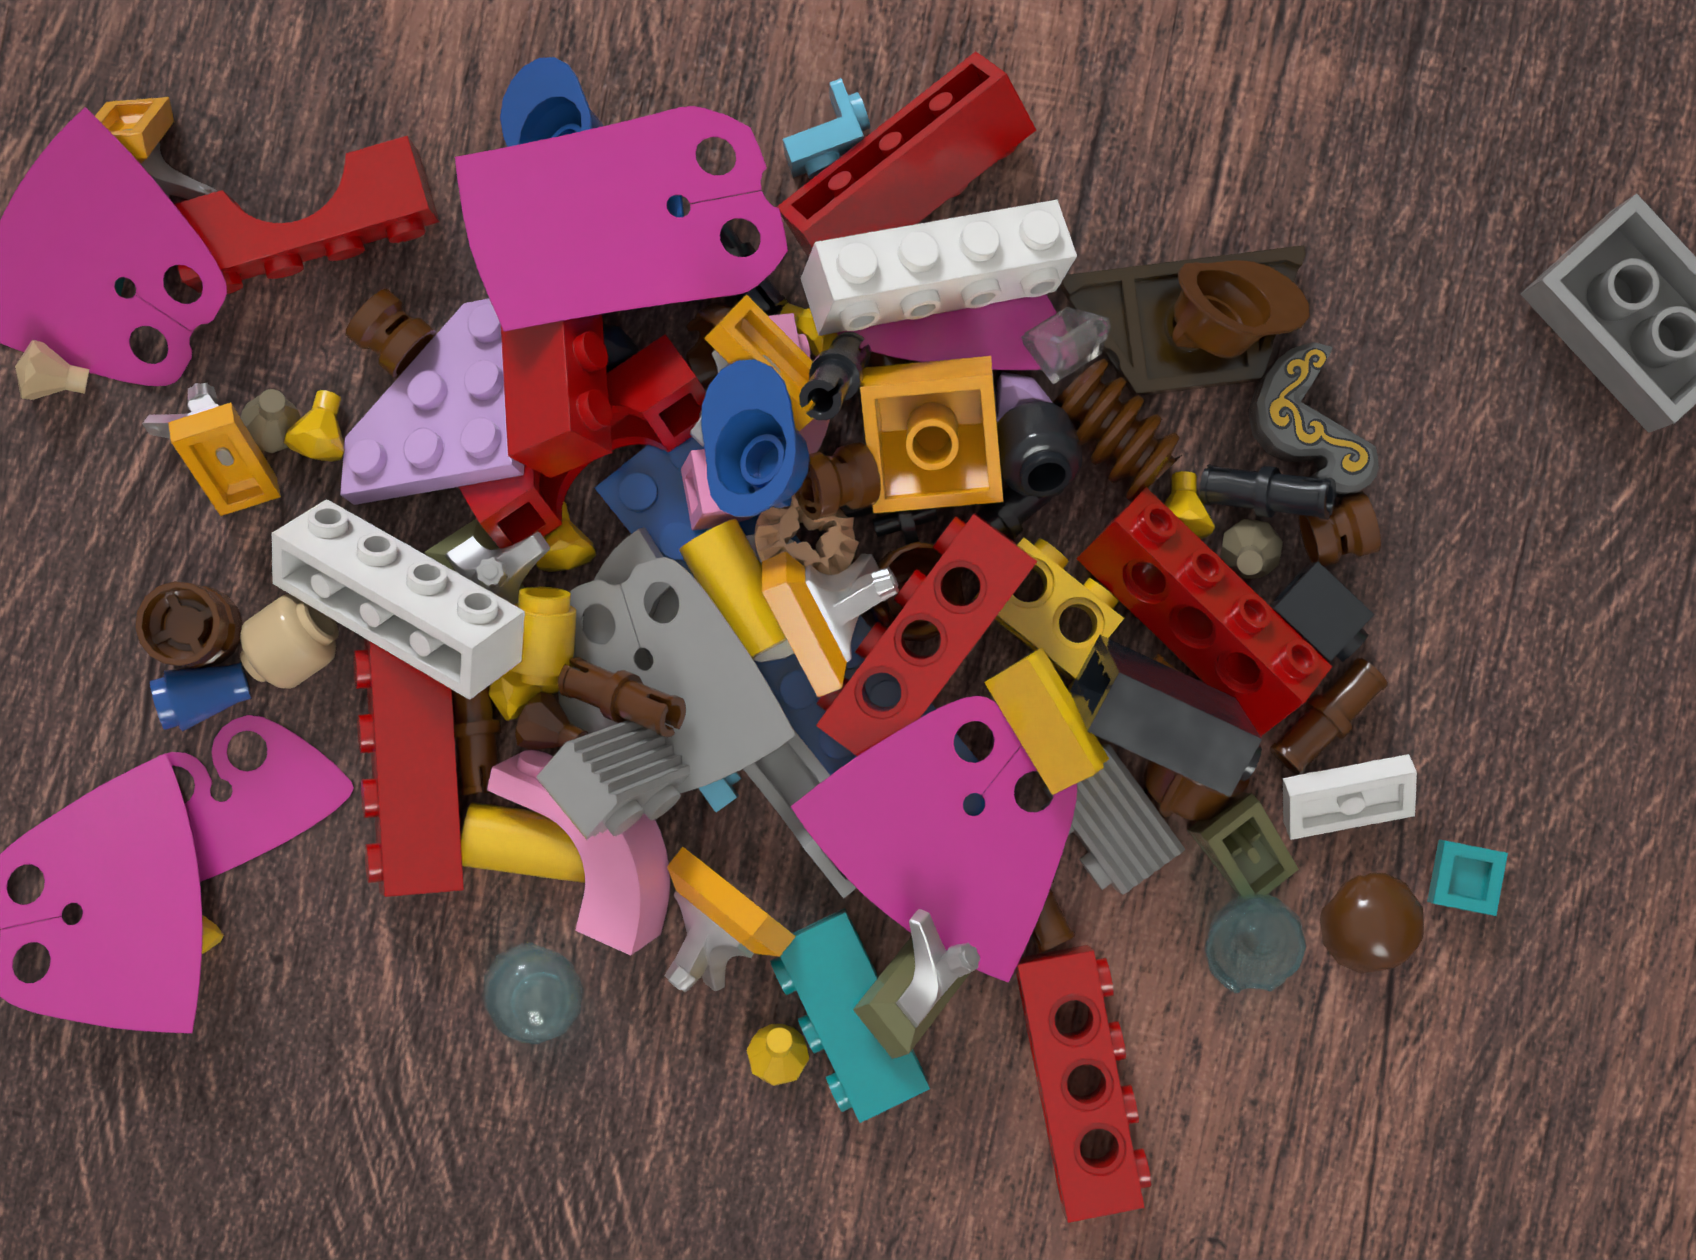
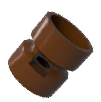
(188, 625)

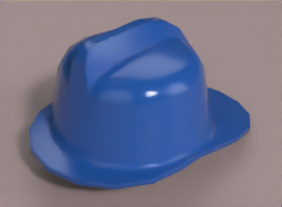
(544, 103)
(751, 440)

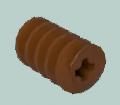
(1118, 429)

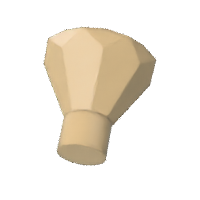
(45, 373)

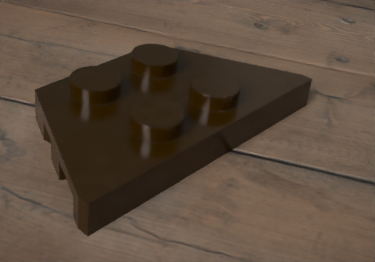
(1142, 322)

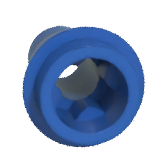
(197, 694)

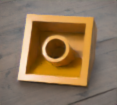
(933, 433)

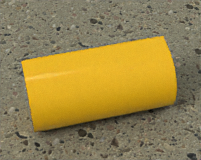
(733, 580)
(518, 843)

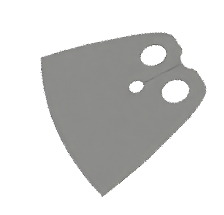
(696, 656)

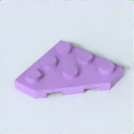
(438, 419)

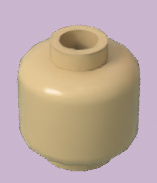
(287, 642)

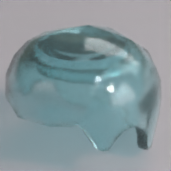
(1254, 943)
(532, 993)

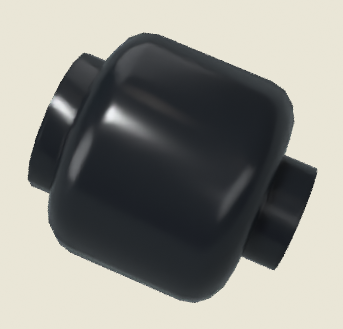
(1038, 449)

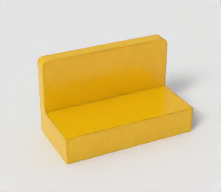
(1047, 721)

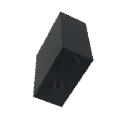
(1166, 716)

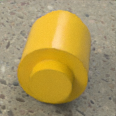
(546, 634)

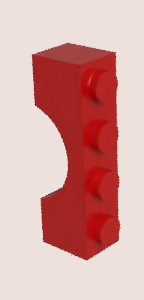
(377, 198)
(652, 404)

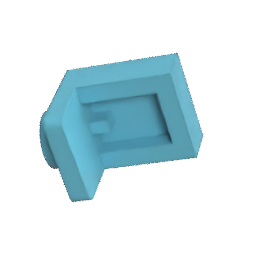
(822, 145)

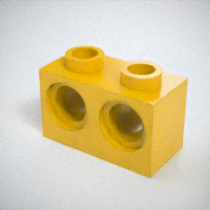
(1038, 621)

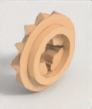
(834, 547)

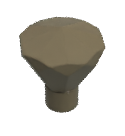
(269, 419)
(1251, 548)

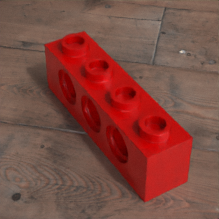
(1000, 569)
(1204, 611)
(1084, 1185)

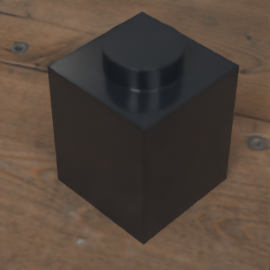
(1323, 612)

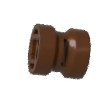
(389, 332)
(838, 480)
(1348, 530)

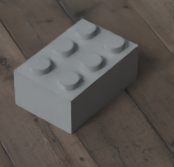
(1628, 311)

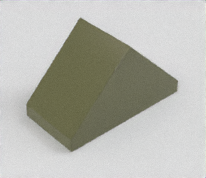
(1245, 846)

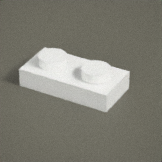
(1349, 796)

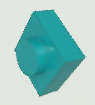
(1467, 877)

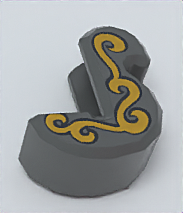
(1302, 434)

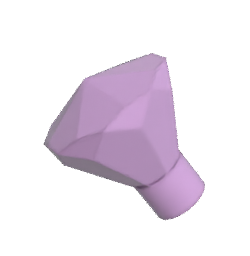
(1015, 390)

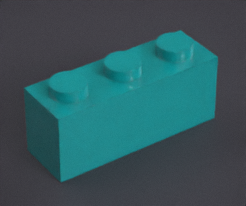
(831, 976)

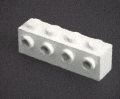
(937, 267)
(398, 598)

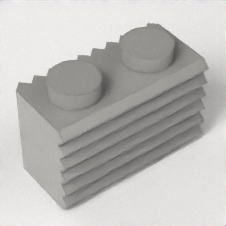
(614, 778)
(1119, 828)

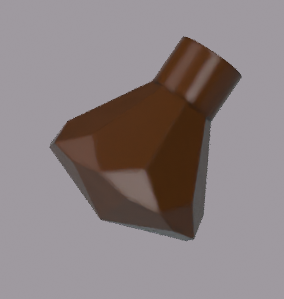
(545, 724)

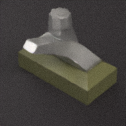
(479, 559)
(915, 987)

